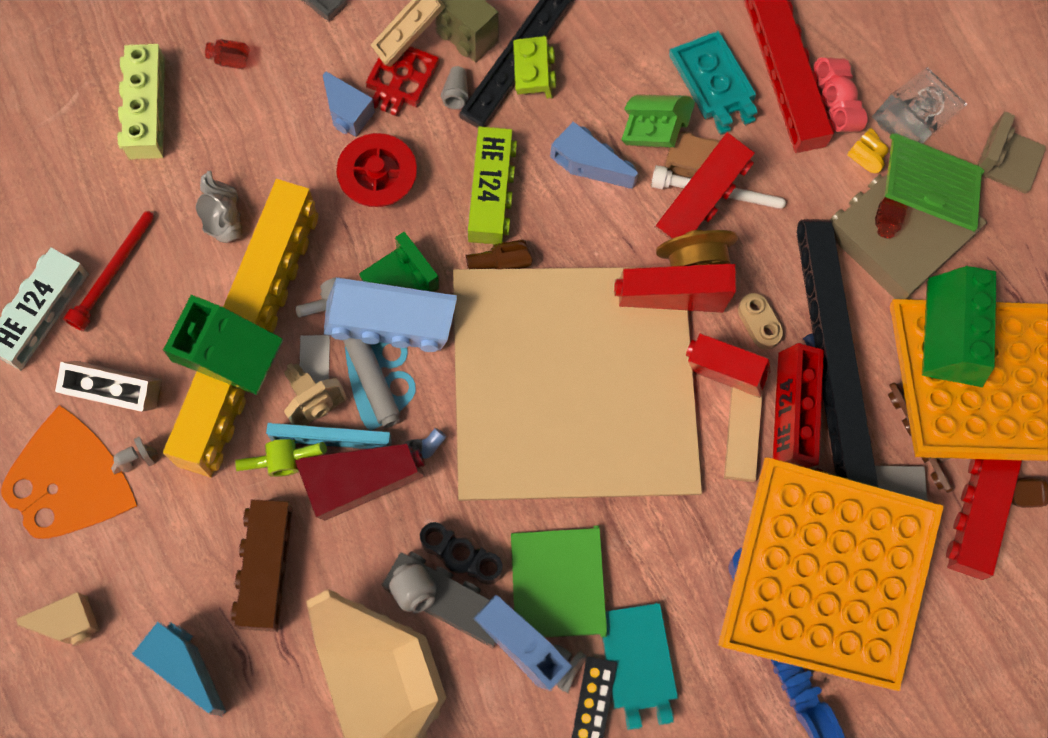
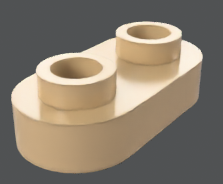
(758, 320)

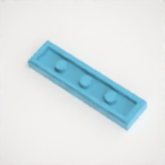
(330, 436)

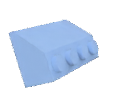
(388, 315)

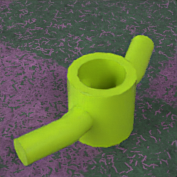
(280, 457)

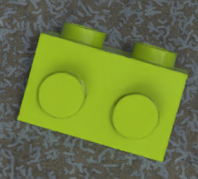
(533, 66)

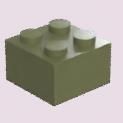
(469, 26)

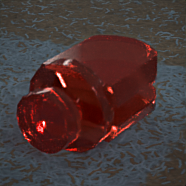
(228, 53)
(890, 217)

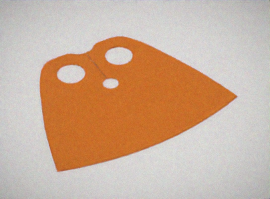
(80, 466)

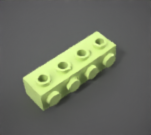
(142, 101)

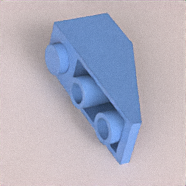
(586, 157)
(523, 644)

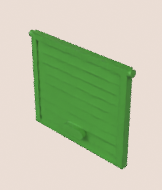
(934, 182)
(559, 581)

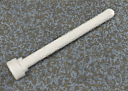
(664, 178)

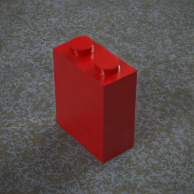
(728, 364)

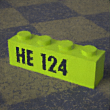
(490, 185)

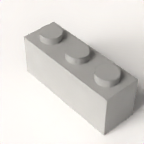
(108, 385)

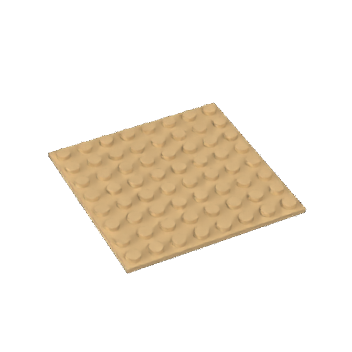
(569, 389)

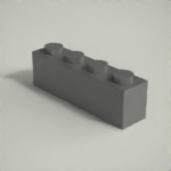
(453, 602)

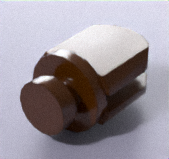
(1030, 493)

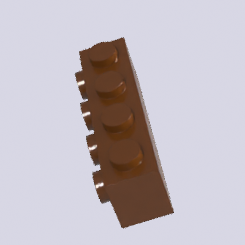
(263, 565)

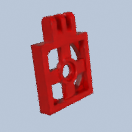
(391, 93)

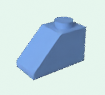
(347, 105)

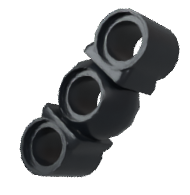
(450, 543)

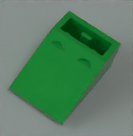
(222, 345)

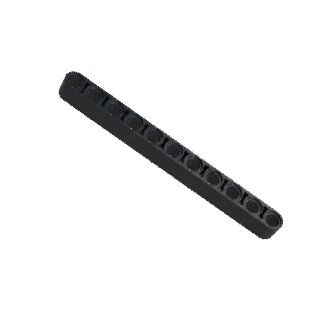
(833, 334)

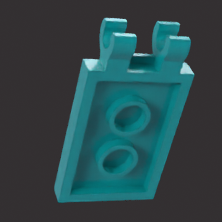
(715, 80)
(643, 660)

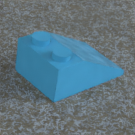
(179, 662)

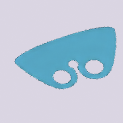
(361, 400)

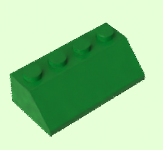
(960, 326)

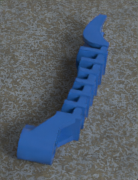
(813, 715)

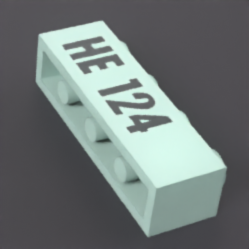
(38, 306)

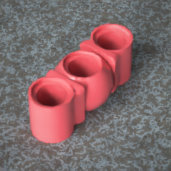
(840, 94)

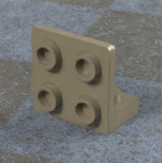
(1010, 157)

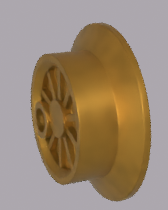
(698, 248)

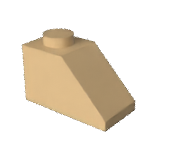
(64, 620)

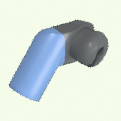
(429, 445)

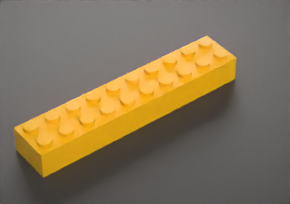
(255, 295)

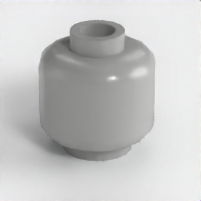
(413, 588)

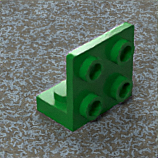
(403, 268)

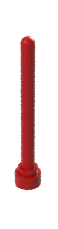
(79, 315)

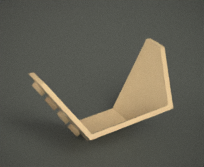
(375, 670)

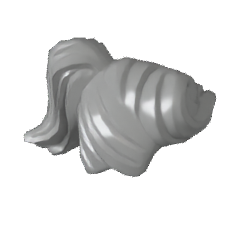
(218, 209)

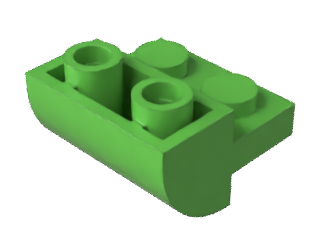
(656, 119)

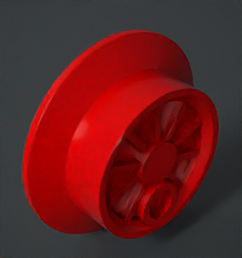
(376, 170)

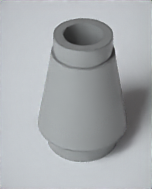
(455, 89)

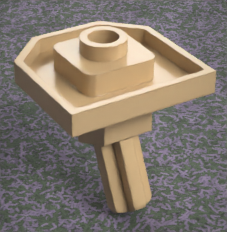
(312, 399)

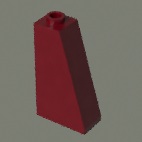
(356, 477)

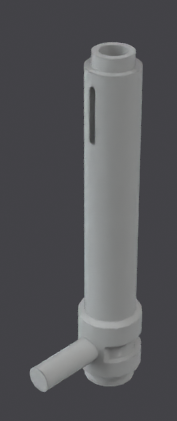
(364, 363)

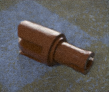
(502, 256)

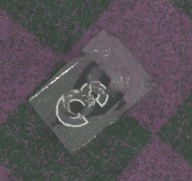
(919, 108)

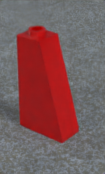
(677, 287)

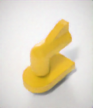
(869, 152)

